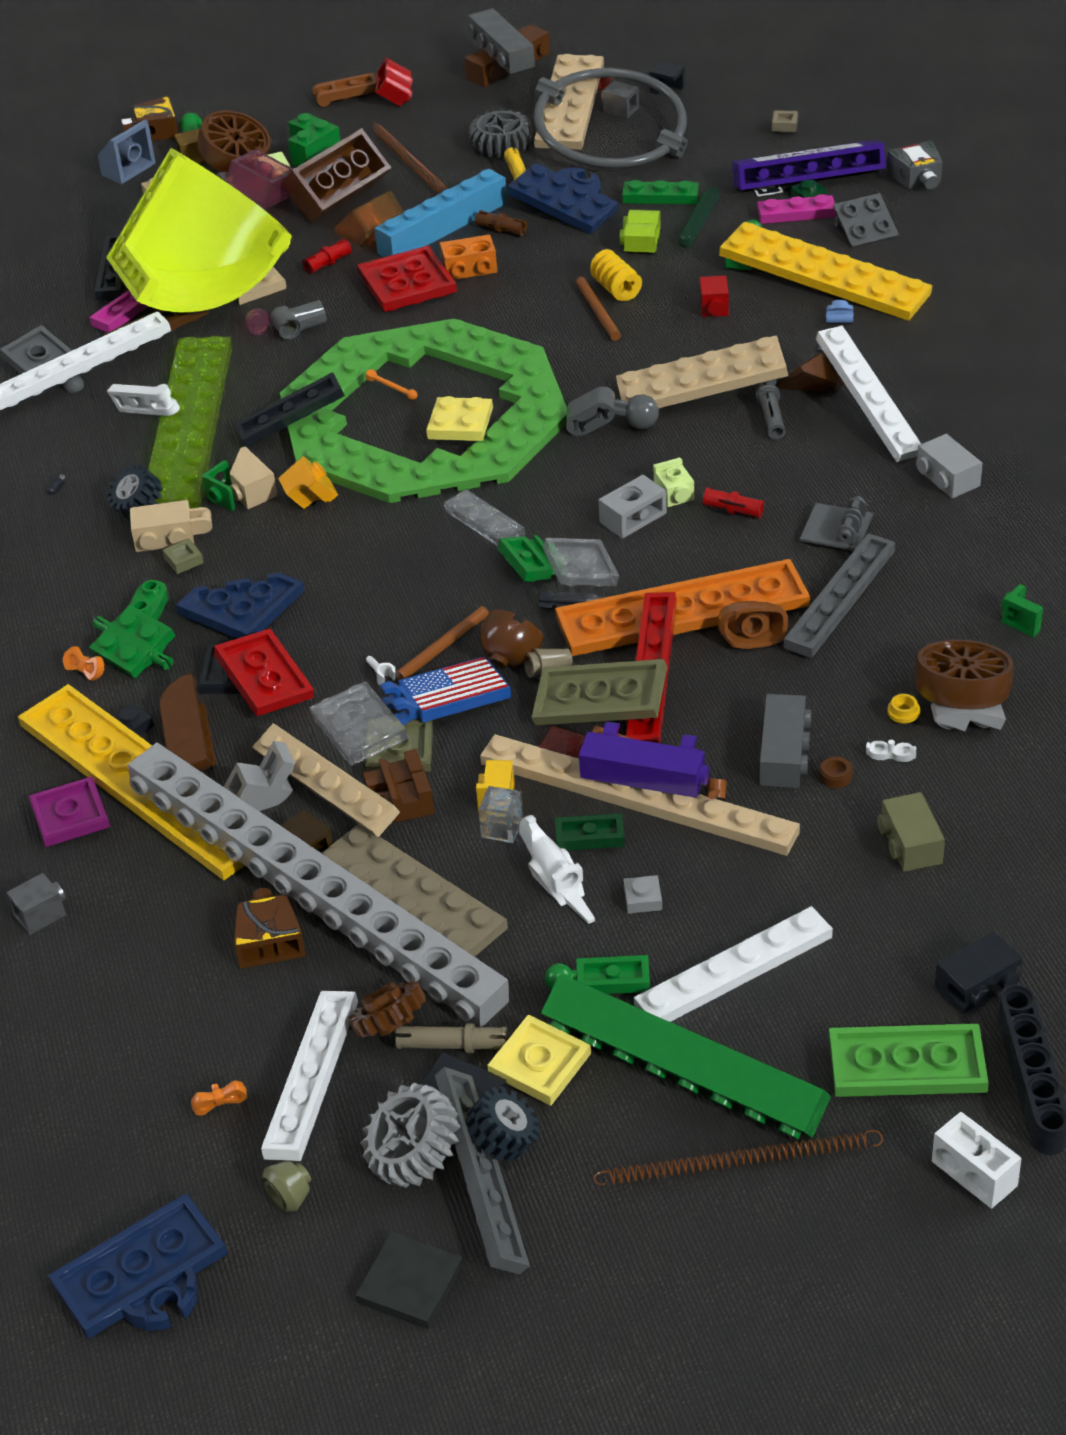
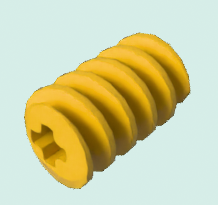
(615, 275)

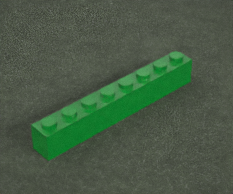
(687, 1056)

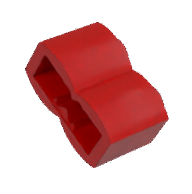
(394, 82)

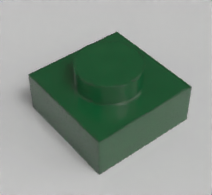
(807, 188)

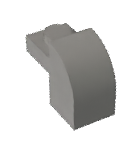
(263, 784)

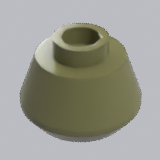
(286, 1184)

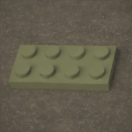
(600, 692)

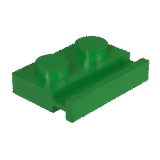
(526, 557)

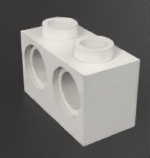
(976, 1159)

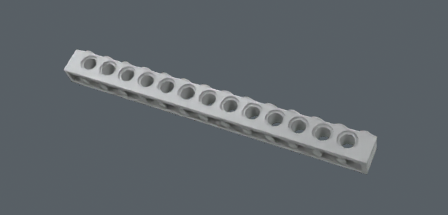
(321, 886)

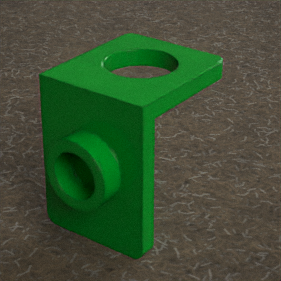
(218, 491)

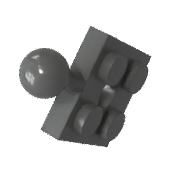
(38, 342)

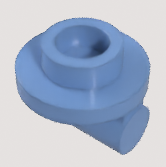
(839, 312)

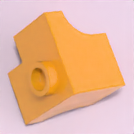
(307, 483)

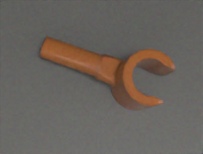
(716, 788)

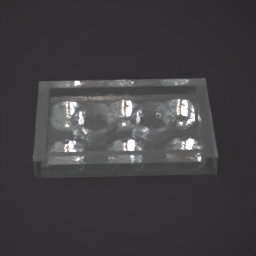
(358, 723)

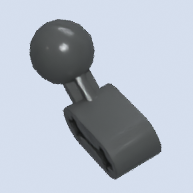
(600, 407)

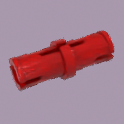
(326, 256)
(714, 499)

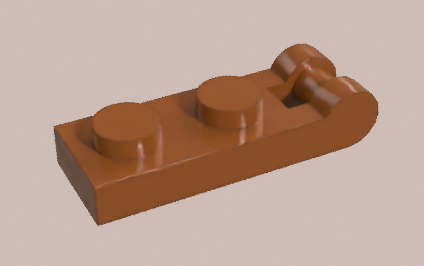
(344, 88)

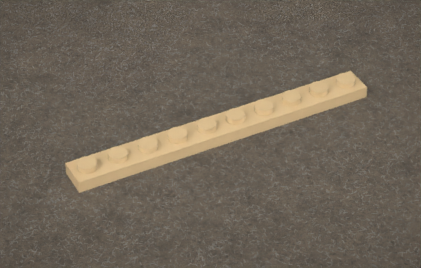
(699, 813)

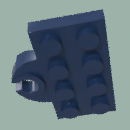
(565, 195)
(141, 1270)

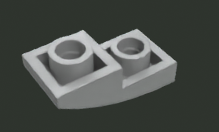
(959, 718)

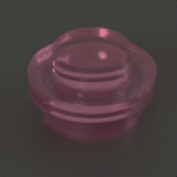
(257, 321)

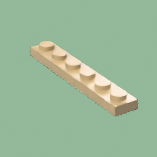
(332, 783)

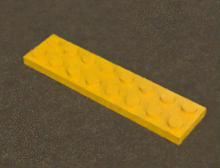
(826, 270)

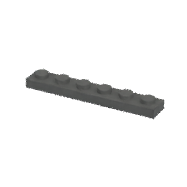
(839, 595)
(484, 1180)

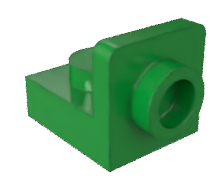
(1020, 612)

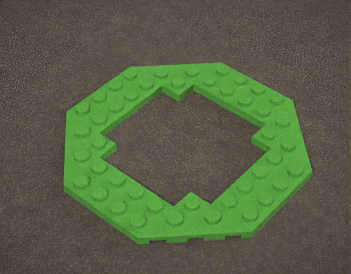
(383, 475)

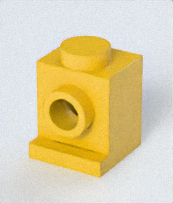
(497, 774)

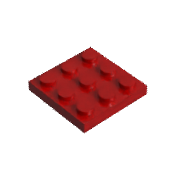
(406, 278)

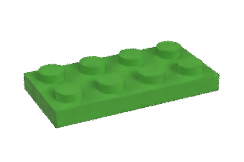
(907, 1060)

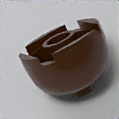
(508, 640)

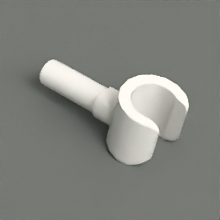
(382, 669)

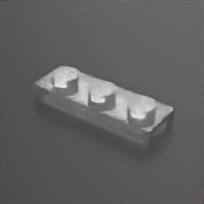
(483, 517)

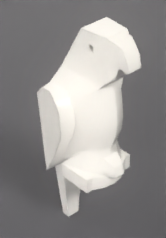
(554, 868)

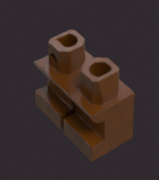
(403, 785)

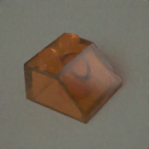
(361, 222)

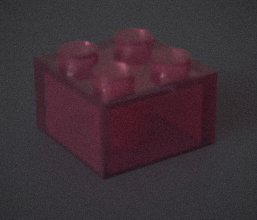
(259, 178)

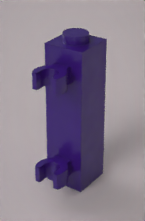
(643, 763)

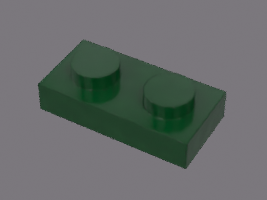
(590, 831)

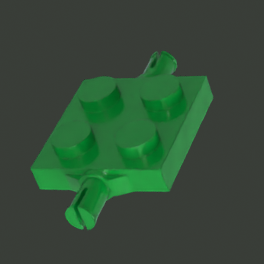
(132, 641)

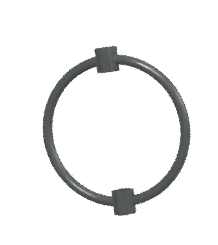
(666, 143)

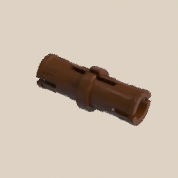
(501, 223)

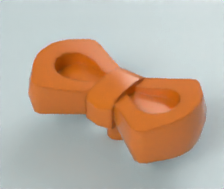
(91, 667)
(205, 1101)

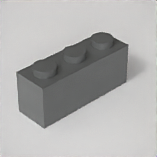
(784, 740)

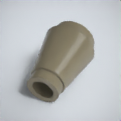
(546, 658)

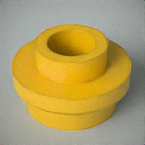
(903, 708)

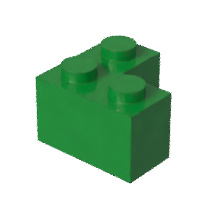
(310, 137)

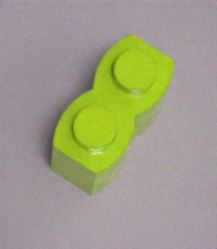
(640, 231)

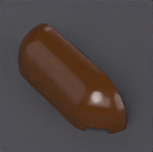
(187, 724)

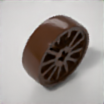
(234, 134)
(963, 674)

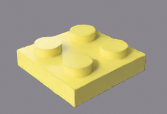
(459, 418)
(539, 1059)

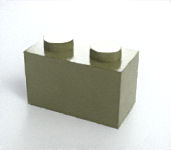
(911, 832)

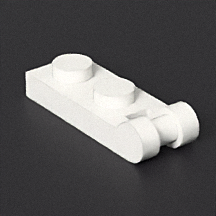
(143, 399)

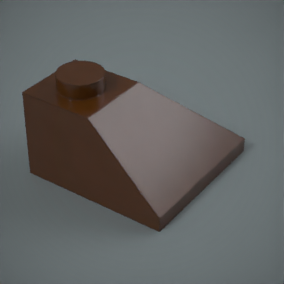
(812, 375)

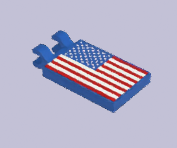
(446, 691)

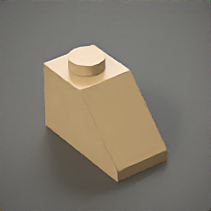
(251, 480)

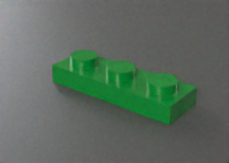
(660, 192)

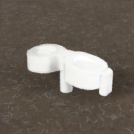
(881, 751)

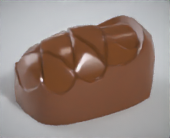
(753, 624)

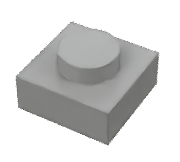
(642, 894)

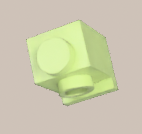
(675, 480)

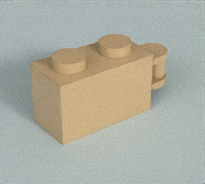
(167, 524)

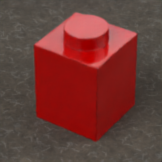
(714, 296)

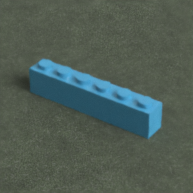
(441, 214)

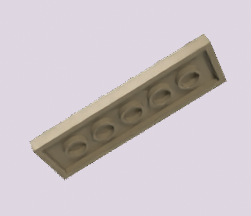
(417, 889)

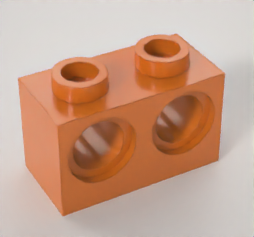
(469, 256)

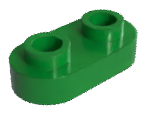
(151, 598)

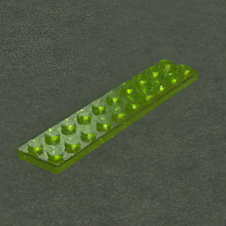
(187, 437)

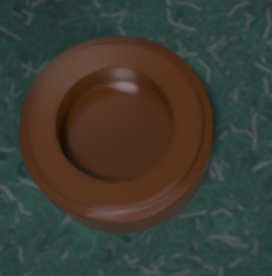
(836, 772)

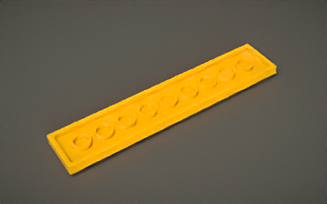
(103, 749)

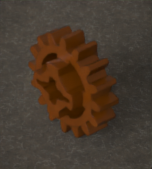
(387, 1009)

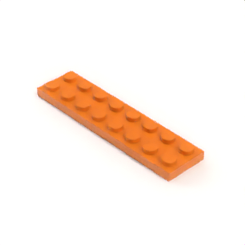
(617, 618)

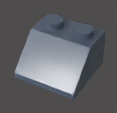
(127, 154)

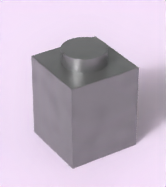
(620, 99)
(37, 903)

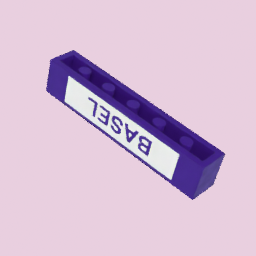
(808, 164)

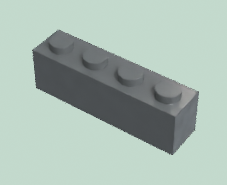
(501, 41)

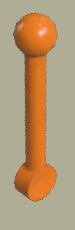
(371, 375)

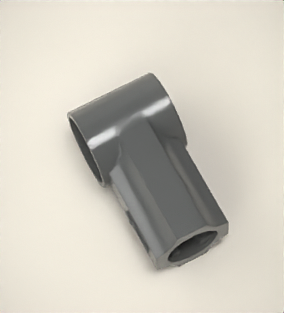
(291, 321)

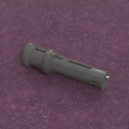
(774, 424)

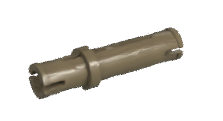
(451, 1037)

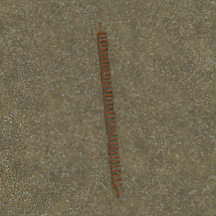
(399, 154)
(735, 1159)

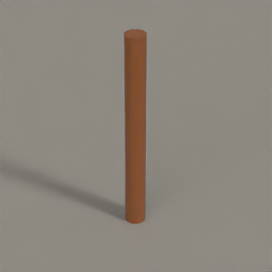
(598, 309)
(442, 643)

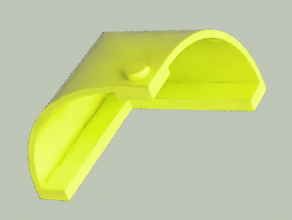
(195, 240)

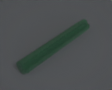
(698, 216)

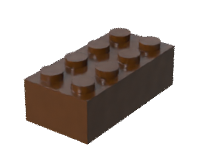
(336, 175)

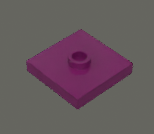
(69, 811)

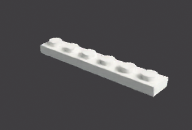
(869, 393)
(735, 966)
(309, 1077)

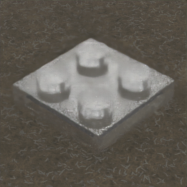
(580, 562)

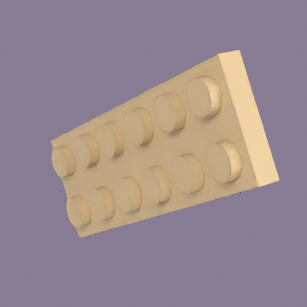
(571, 118)
(706, 373)

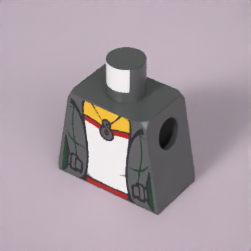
(915, 165)

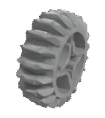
(410, 1135)

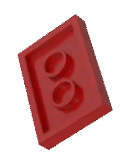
(263, 672)

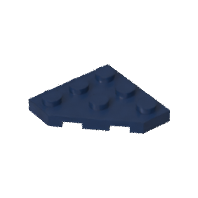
(241, 605)

